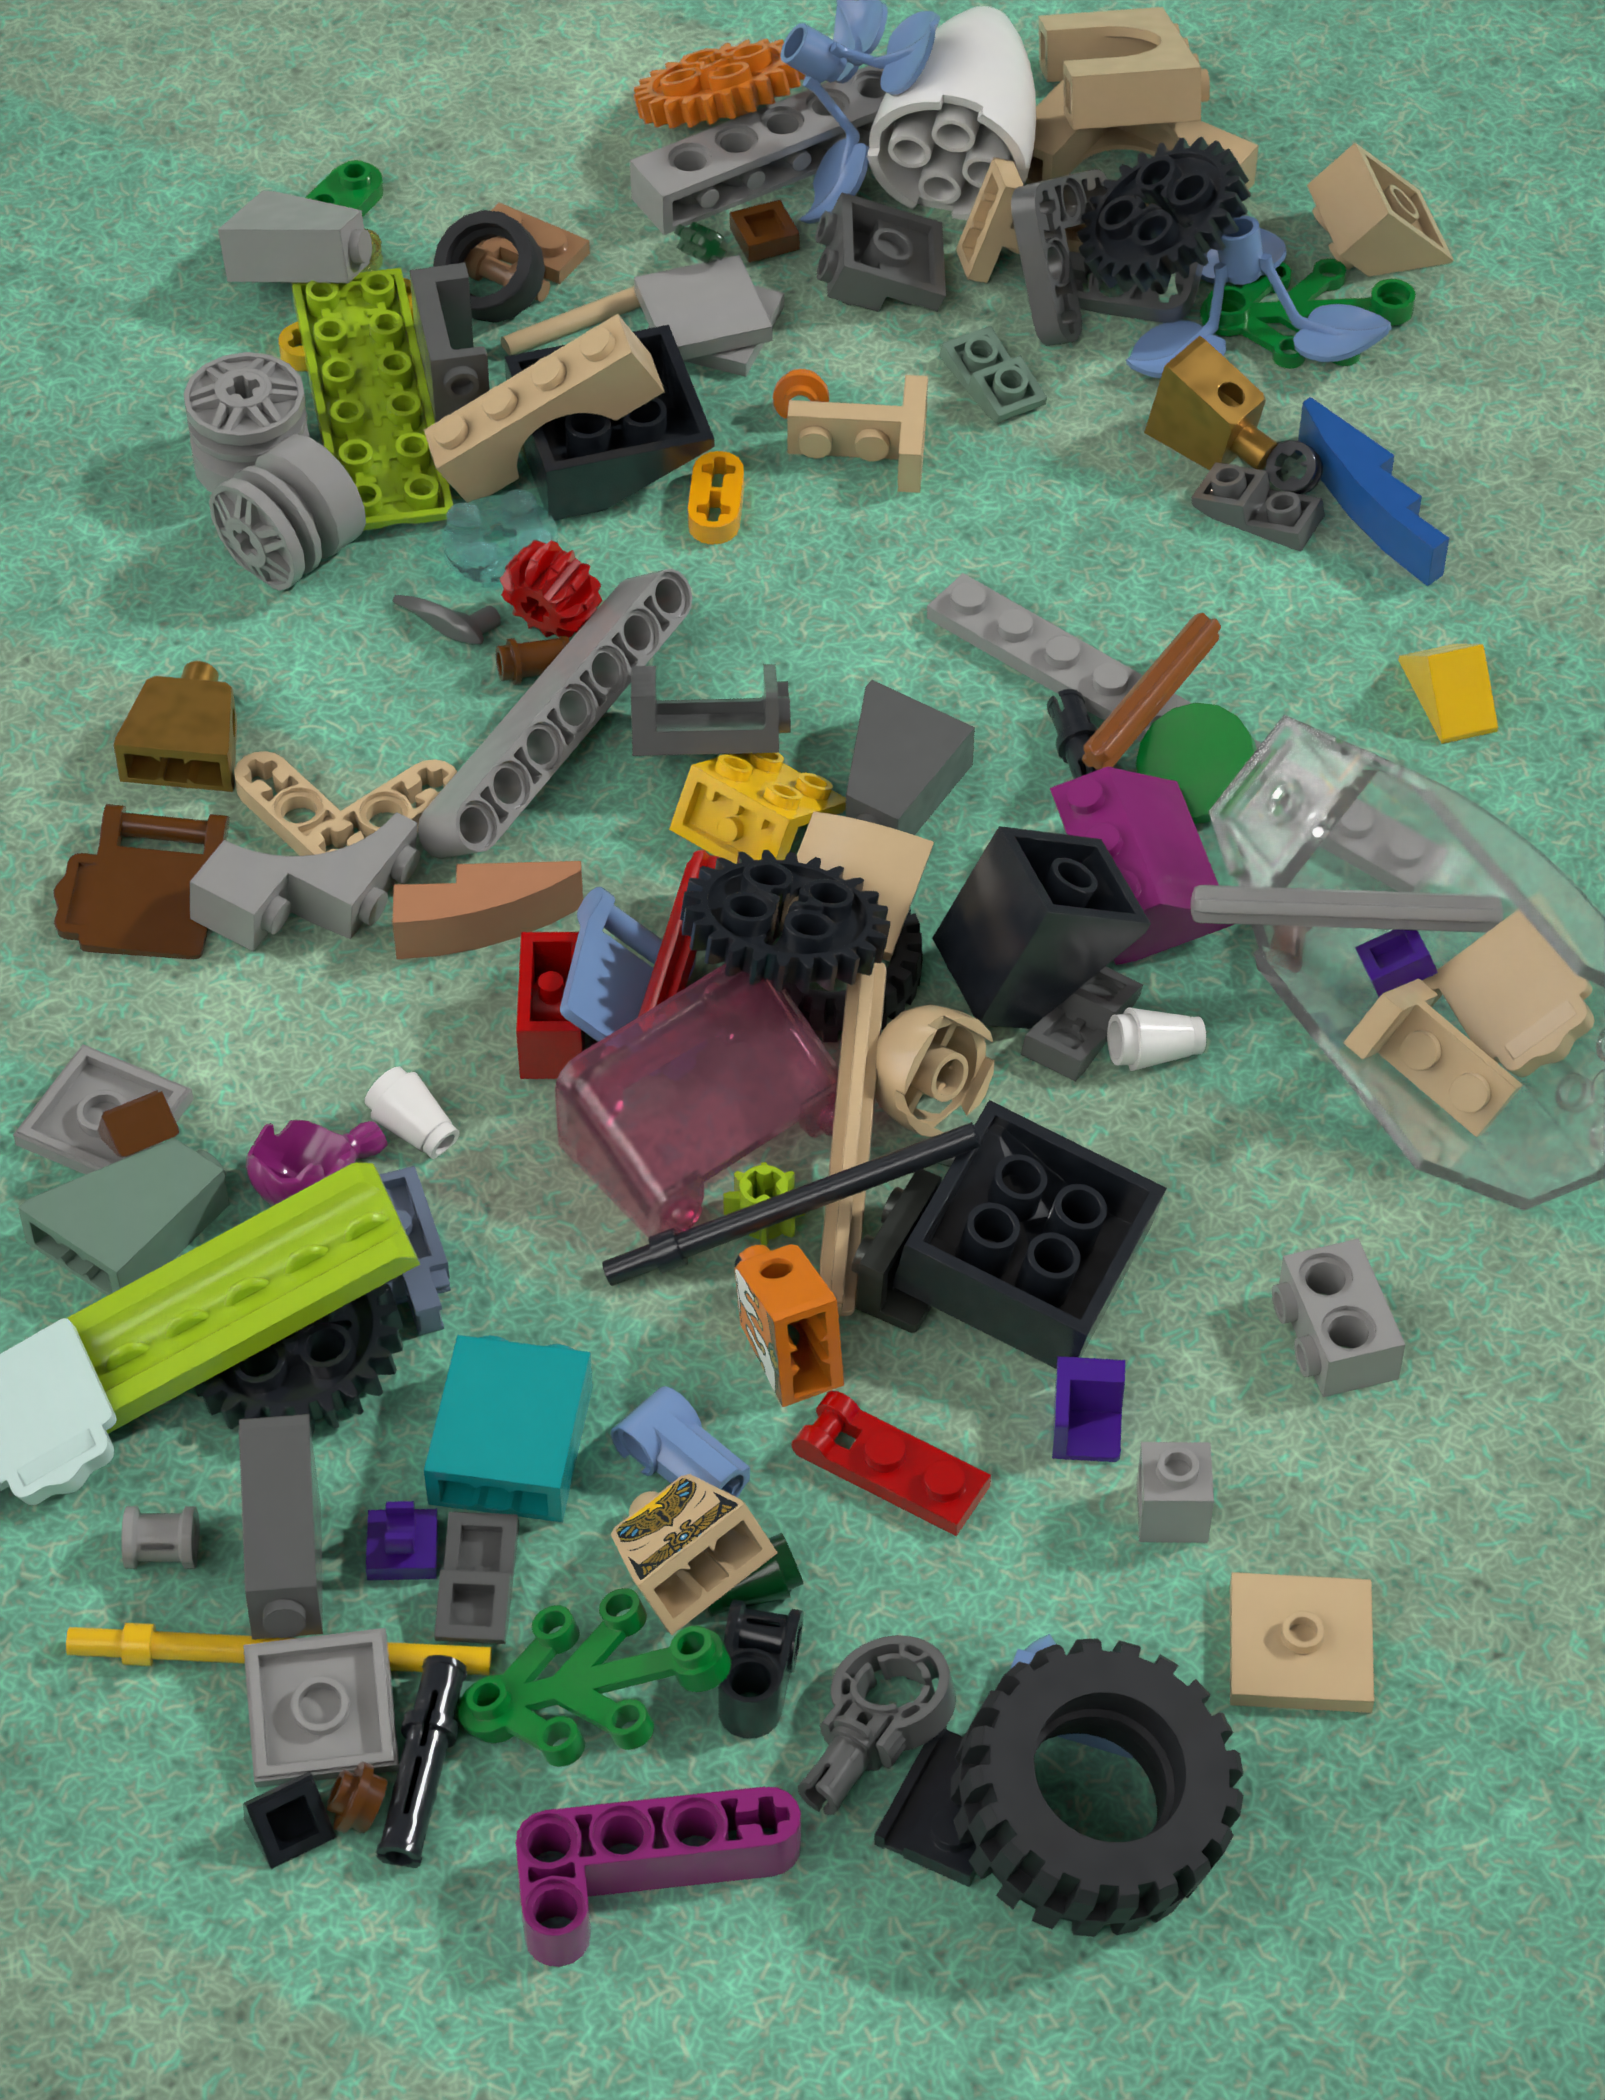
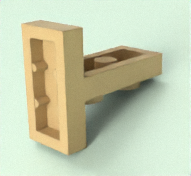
(992, 223)
(865, 431)
(1434, 1056)

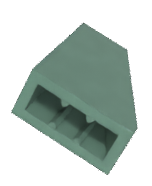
(127, 1214)

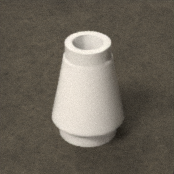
(1153, 1037)
(411, 1112)

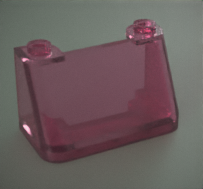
(692, 1095)

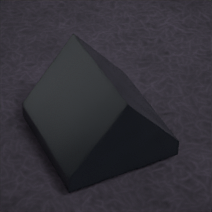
(288, 1820)

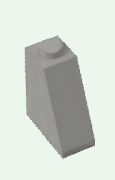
(294, 241)

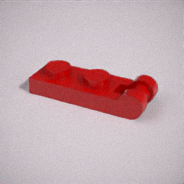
(892, 1464)

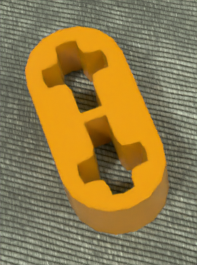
(727, 498)

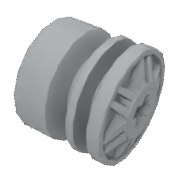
(240, 411)
(287, 511)

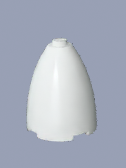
(957, 116)

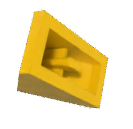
(1453, 690)

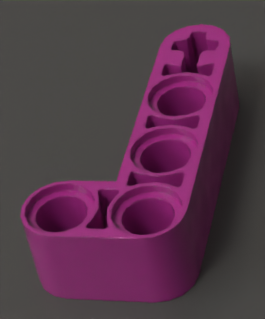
(659, 1861)

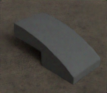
(1078, 1027)
(477, 1578)

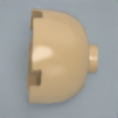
(936, 1055)

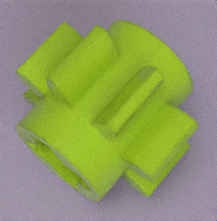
(756, 1186)

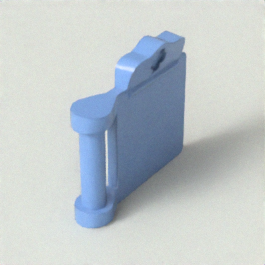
(604, 977)

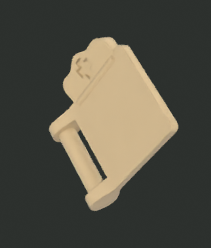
(1516, 996)

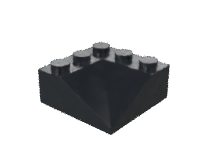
(593, 461)
(1028, 1237)

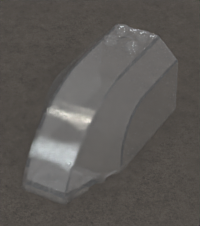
(1346, 819)

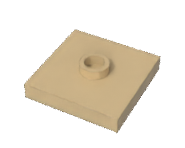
(1301, 1642)

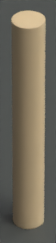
(570, 322)

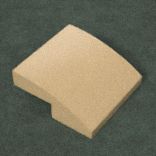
(881, 855)

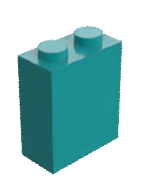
(509, 1428)

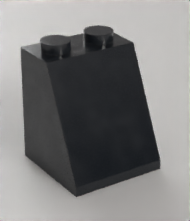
(1036, 924)

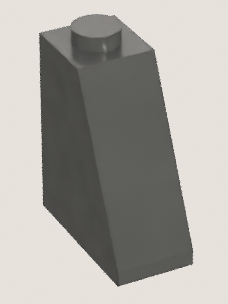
(904, 759)
(281, 1527)

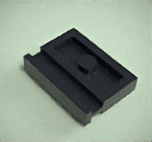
(923, 1814)

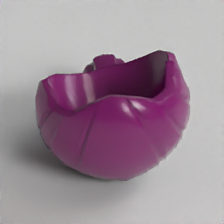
(304, 1155)

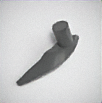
(452, 623)

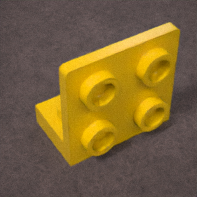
(750, 804)

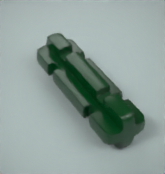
(700, 242)

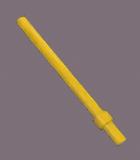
(141, 1643)

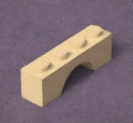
(596, 374)

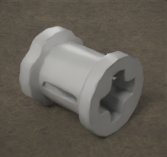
(160, 1537)

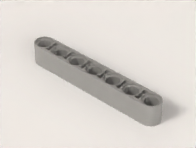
(554, 715)

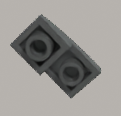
(1246, 502)

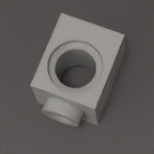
(1175, 1492)

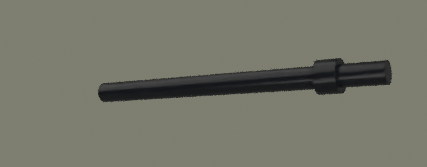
(671, 1249)

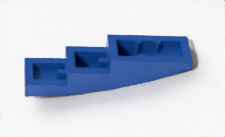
(1363, 484)

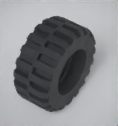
(1149, 1717)

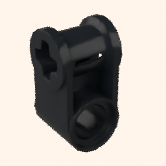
(762, 1657)

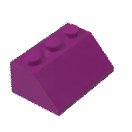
(1152, 844)

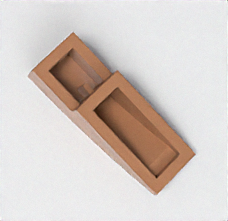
(483, 906)

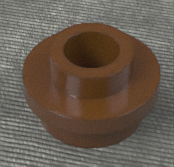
(356, 1798)

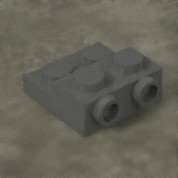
(880, 255)

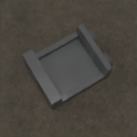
(444, 334)
(707, 724)

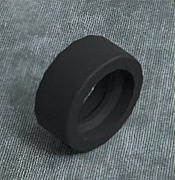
(530, 269)

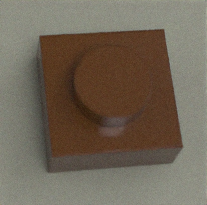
(764, 231)

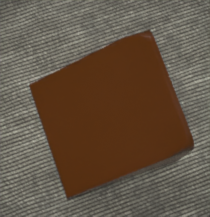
(138, 1124)

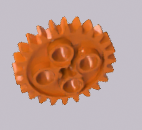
(716, 84)

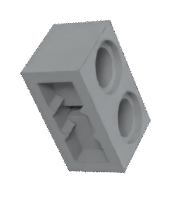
(1349, 1316)

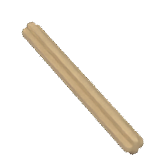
(852, 1131)

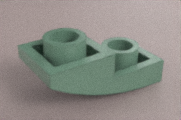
(991, 377)

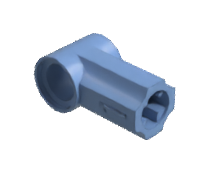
(670, 1440)

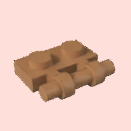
(560, 251)

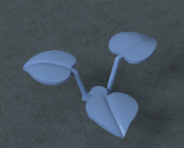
(820, 58)
(1327, 335)

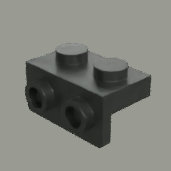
(880, 1255)

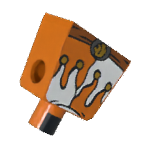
(783, 1290)

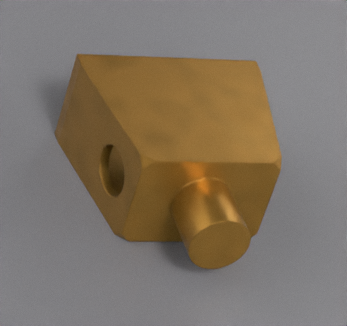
(1209, 410)
(180, 732)

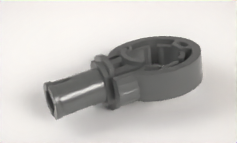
(874, 1735)

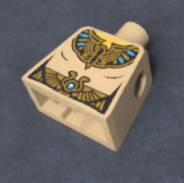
(689, 1547)

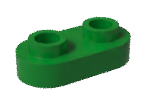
(351, 185)

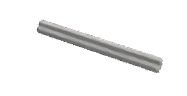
(1345, 908)

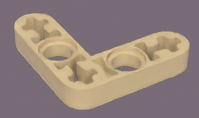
(329, 823)

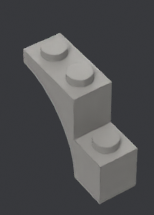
(253, 892)

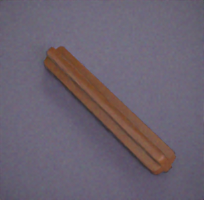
(1151, 692)

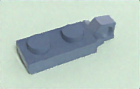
(424, 1282)

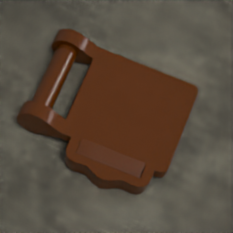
(137, 896)

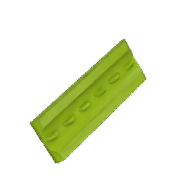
(372, 394)
(244, 1290)

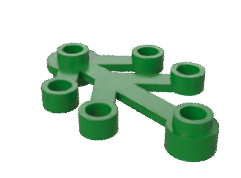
(1247, 316)
(504, 1703)

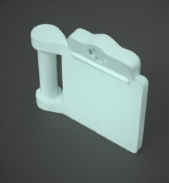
(51, 1415)

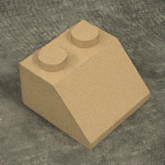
(1375, 216)

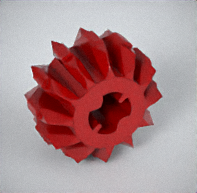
(550, 589)

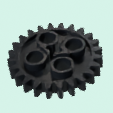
(1144, 243)
(824, 936)
(300, 1379)

